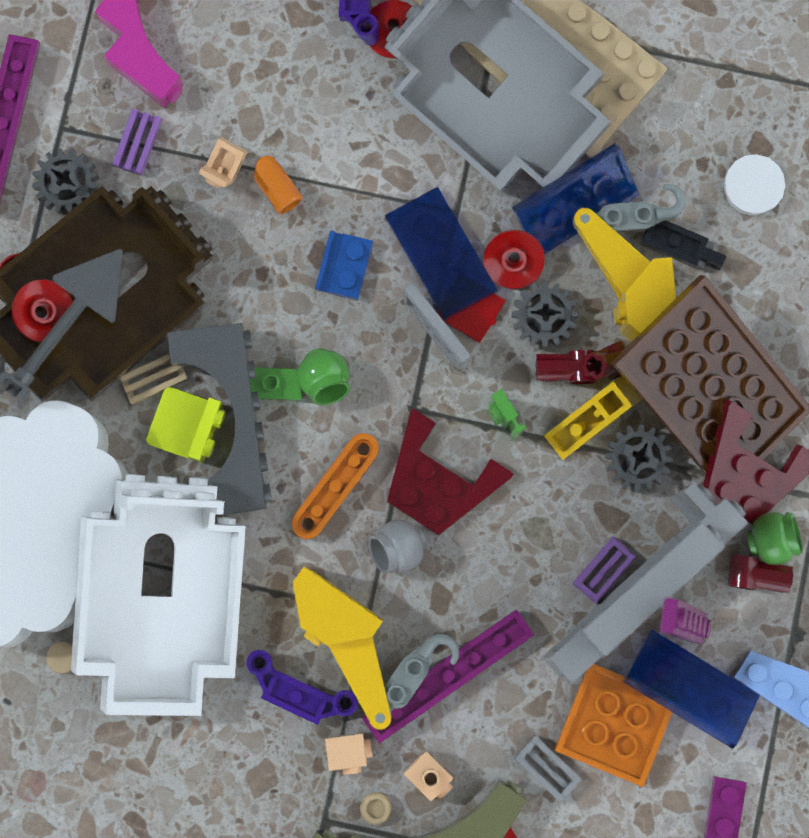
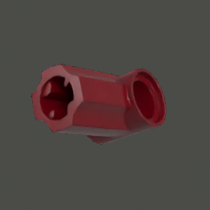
(598, 363)
(563, 367)
(752, 573)

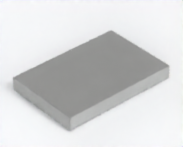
(436, 327)

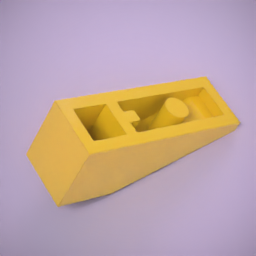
(592, 417)

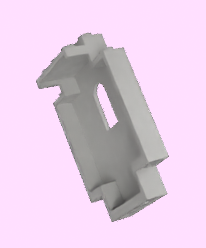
(534, 116)
(649, 585)

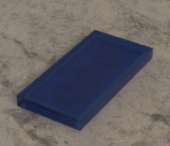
(590, 185)
(441, 253)
(692, 688)

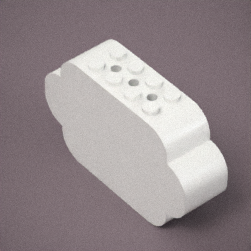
(49, 478)

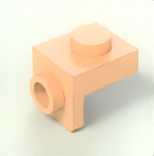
(223, 163)

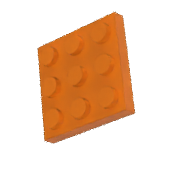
(613, 726)

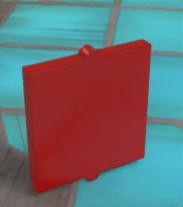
(478, 318)

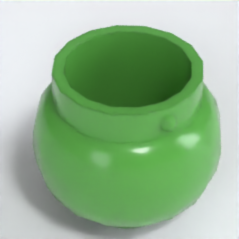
(324, 376)
(775, 538)

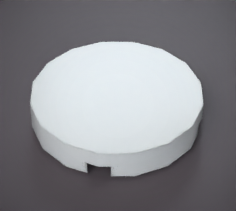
(754, 185)

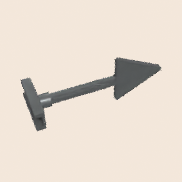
(93, 286)

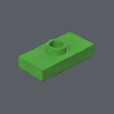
(277, 384)

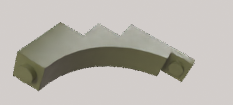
(487, 820)

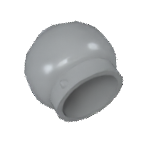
(397, 547)

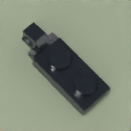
(682, 246)

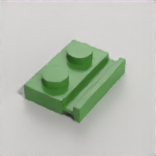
(503, 413)

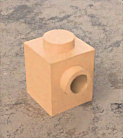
(348, 752)
(429, 776)

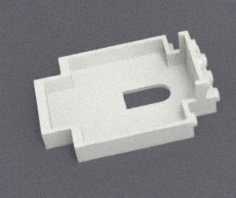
(158, 646)

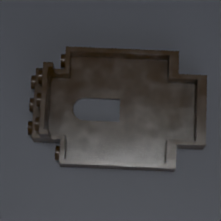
(94, 349)

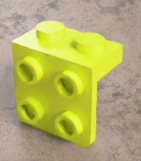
(186, 424)

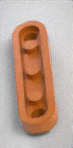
(335, 486)

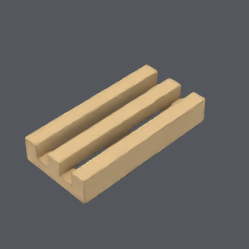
(152, 378)

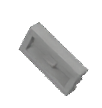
(527, 749)

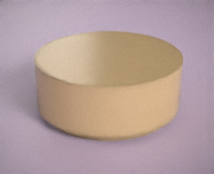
(60, 657)
(375, 808)

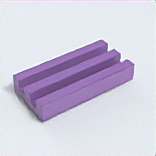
(145, 119)
(586, 590)

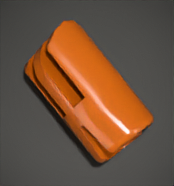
(276, 185)

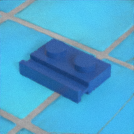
(344, 265)

